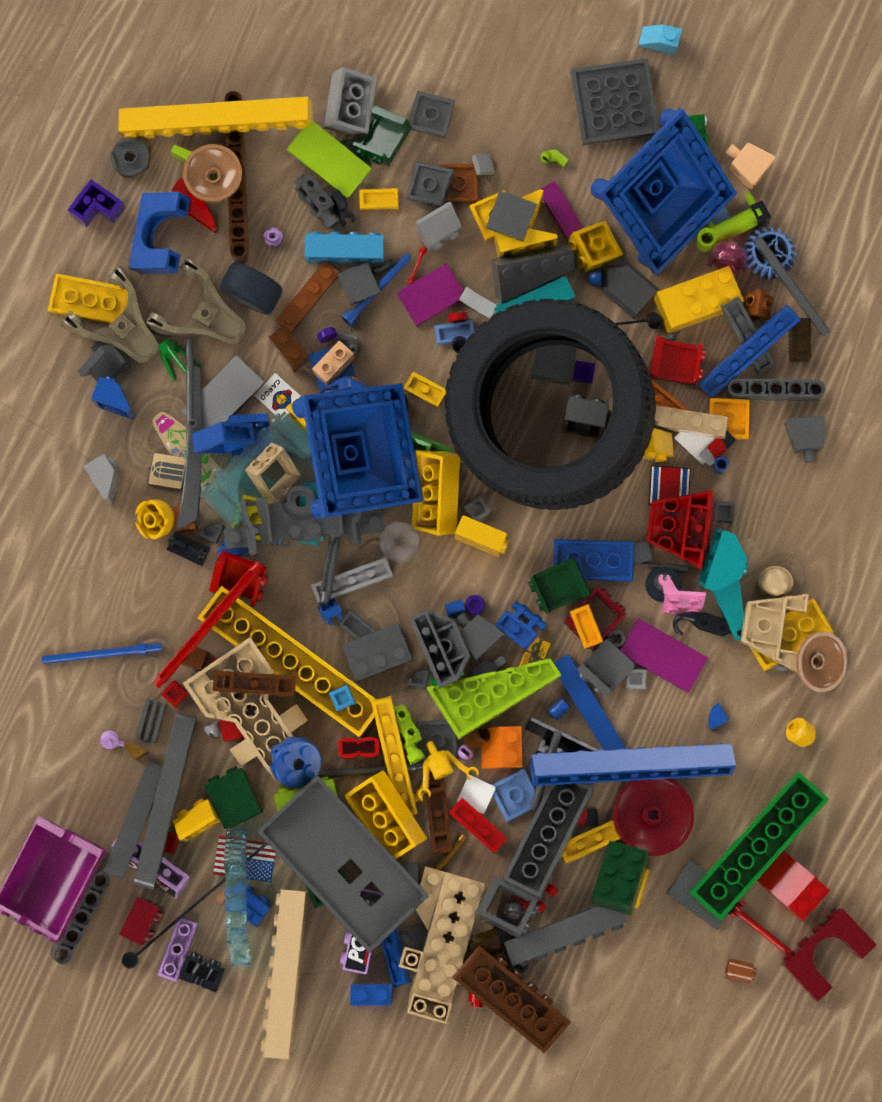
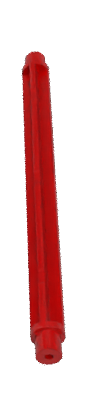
(206, 626)

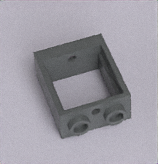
(482, 911)

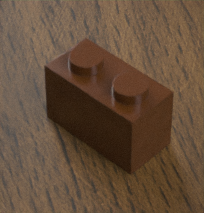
(289, 349)

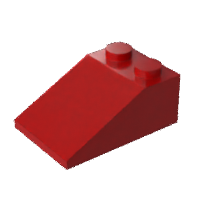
(793, 886)

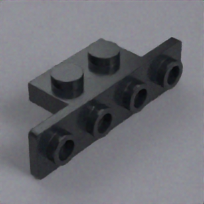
(566, 744)

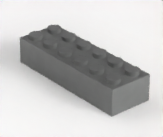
(548, 837)

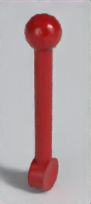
(422, 251)

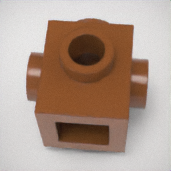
(758, 305)

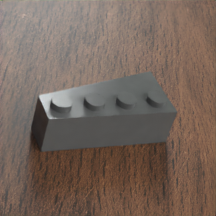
(527, 270)

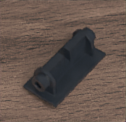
(188, 548)

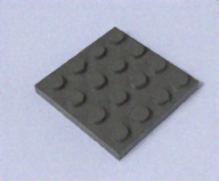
(615, 101)

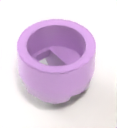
(462, 756)

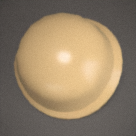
(775, 582)

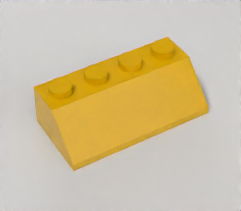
(440, 489)

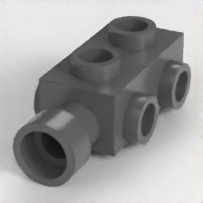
(316, 198)

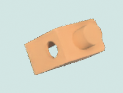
(749, 163)

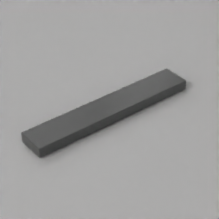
(791, 286)
(134, 822)

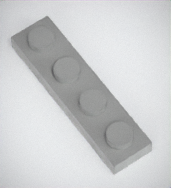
(356, 579)

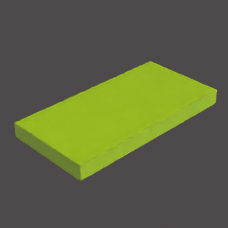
(329, 159)

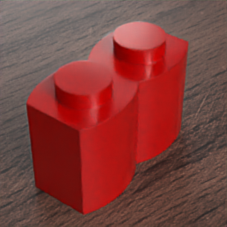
(365, 747)

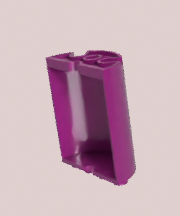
(50, 879)

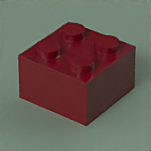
(142, 921)

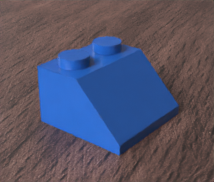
(110, 397)

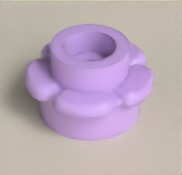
(275, 241)

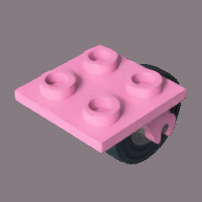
(665, 586)

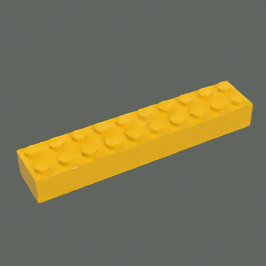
(289, 657)

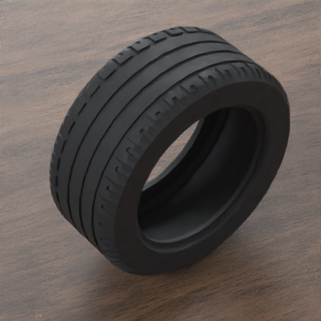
(490, 354)

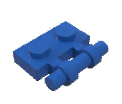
(516, 629)

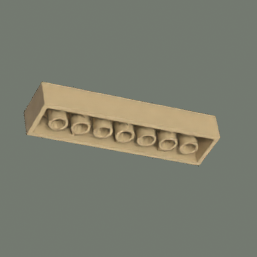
(285, 974)

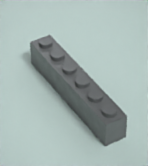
(562, 933)

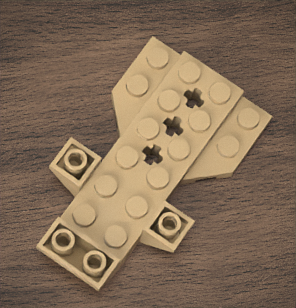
(262, 729)
(439, 961)

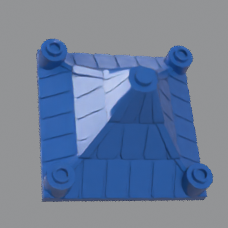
(666, 191)
(360, 449)

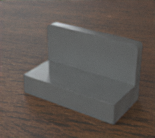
(102, 363)

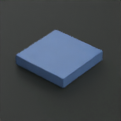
(514, 794)

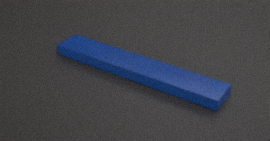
(749, 351)
(588, 705)

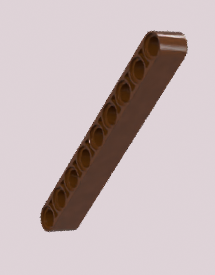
(236, 205)

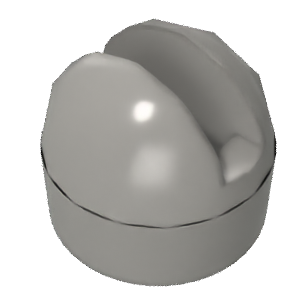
(213, 729)

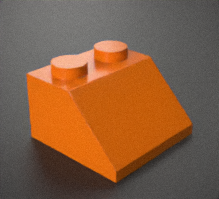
(503, 748)

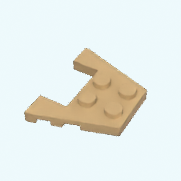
(765, 623)

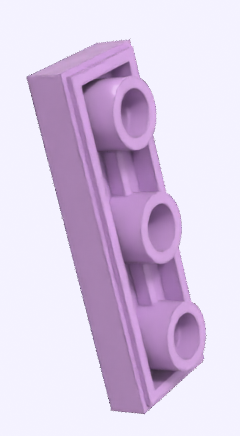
(173, 961)

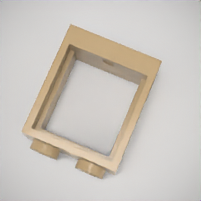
(291, 478)

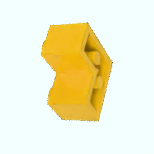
(660, 446)

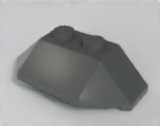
(441, 645)

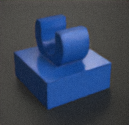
(330, 610)

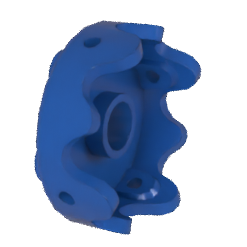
(287, 753)

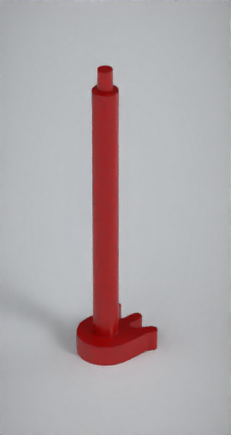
(737, 911)

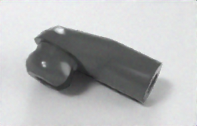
(351, 341)

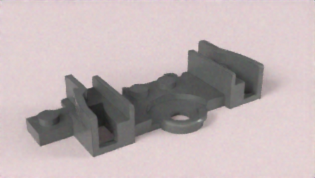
(297, 523)

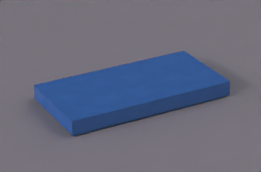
(598, 558)

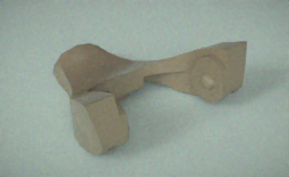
(211, 318)
(127, 331)

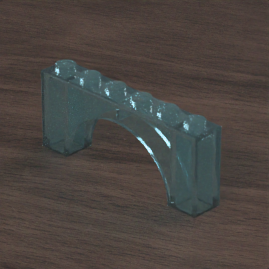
(223, 492)

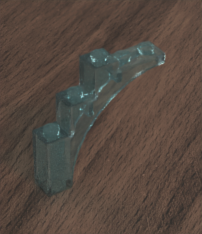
(237, 897)

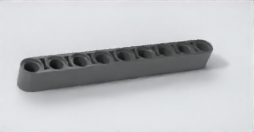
(165, 801)

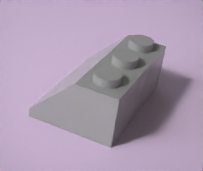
(350, 102)

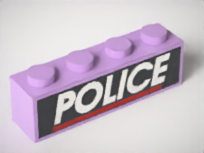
(169, 877)
(356, 956)

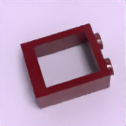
(604, 596)

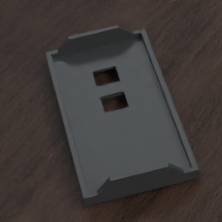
(317, 837)

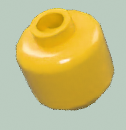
(800, 732)

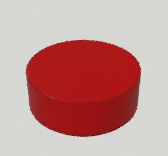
(457, 317)

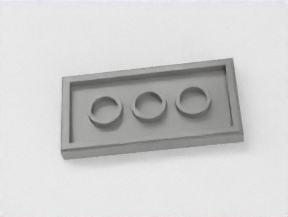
(228, 392)

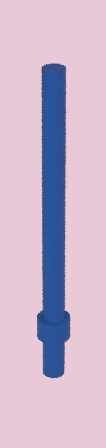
(140, 649)

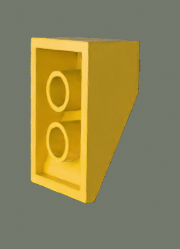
(533, 241)
(196, 820)

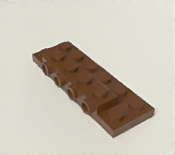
(512, 998)

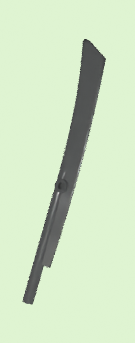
(192, 479)

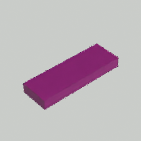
(560, 210)

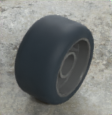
(251, 288)

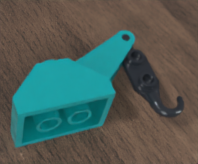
(721, 574)

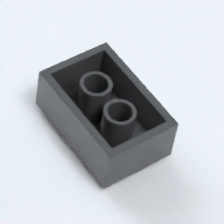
(585, 416)

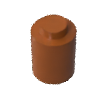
(740, 971)

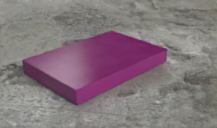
(431, 295)

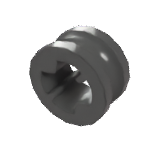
(622, 638)

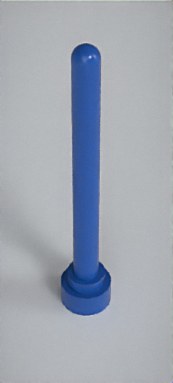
(351, 316)

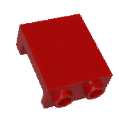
(676, 361)
(230, 569)

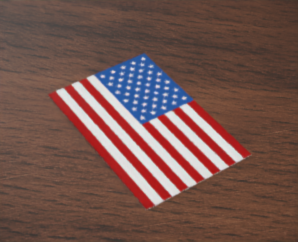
(258, 868)

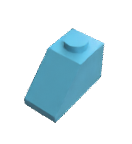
(660, 38)

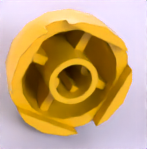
(154, 518)

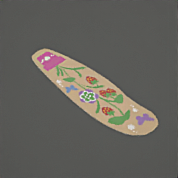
(174, 438)

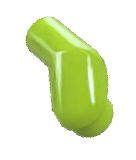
(554, 156)

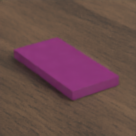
(663, 655)

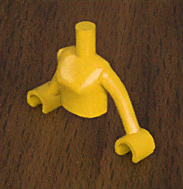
(440, 766)

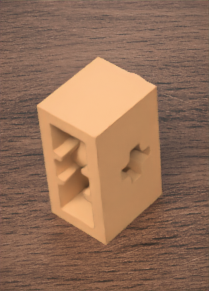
(333, 363)

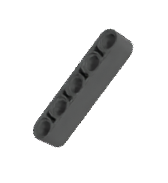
(783, 384)
(80, 926)

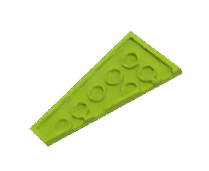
(483, 697)

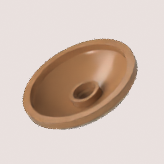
(210, 161)
(828, 664)

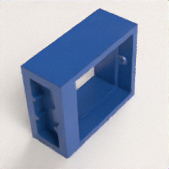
(222, 438)

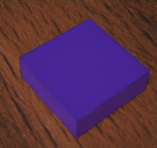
(584, 372)

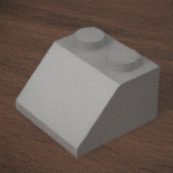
(439, 227)
(104, 476)

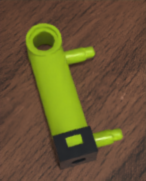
(755, 216)

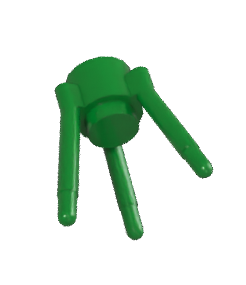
(170, 350)

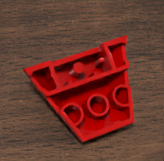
(683, 526)

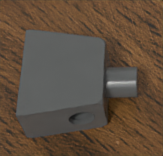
(806, 435)
(478, 634)

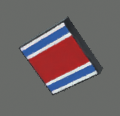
(668, 482)

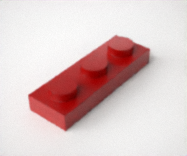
(477, 825)

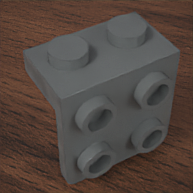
(606, 668)

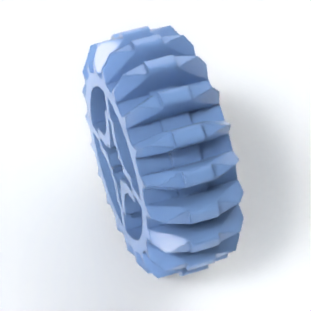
(776, 237)

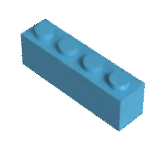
(344, 248)

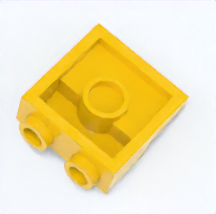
(594, 246)

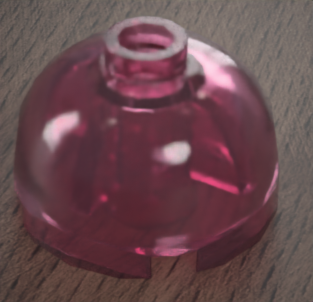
(728, 253)

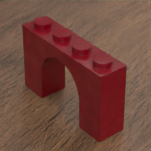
(801, 964)

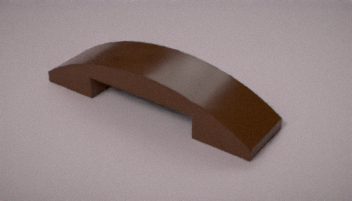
(254, 683)
(438, 816)

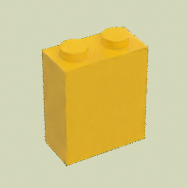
(481, 536)

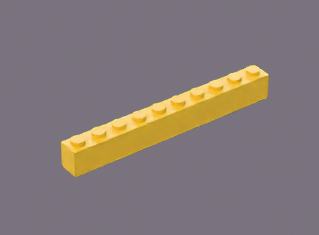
(215, 117)

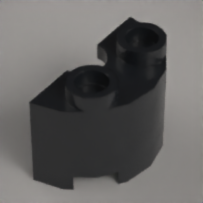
(202, 972)

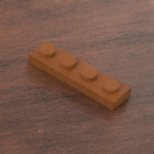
(308, 296)

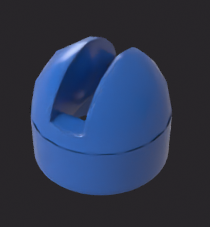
(596, 278)

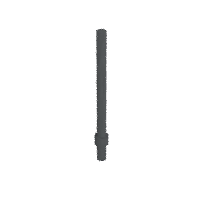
(365, 770)

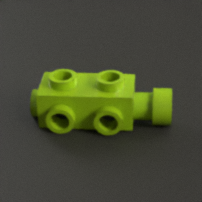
(408, 733)

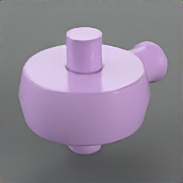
(110, 740)

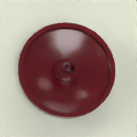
(653, 815)

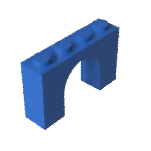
(152, 211)

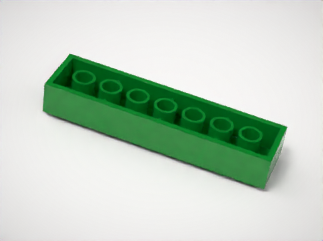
(758, 846)

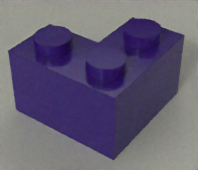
(94, 200)

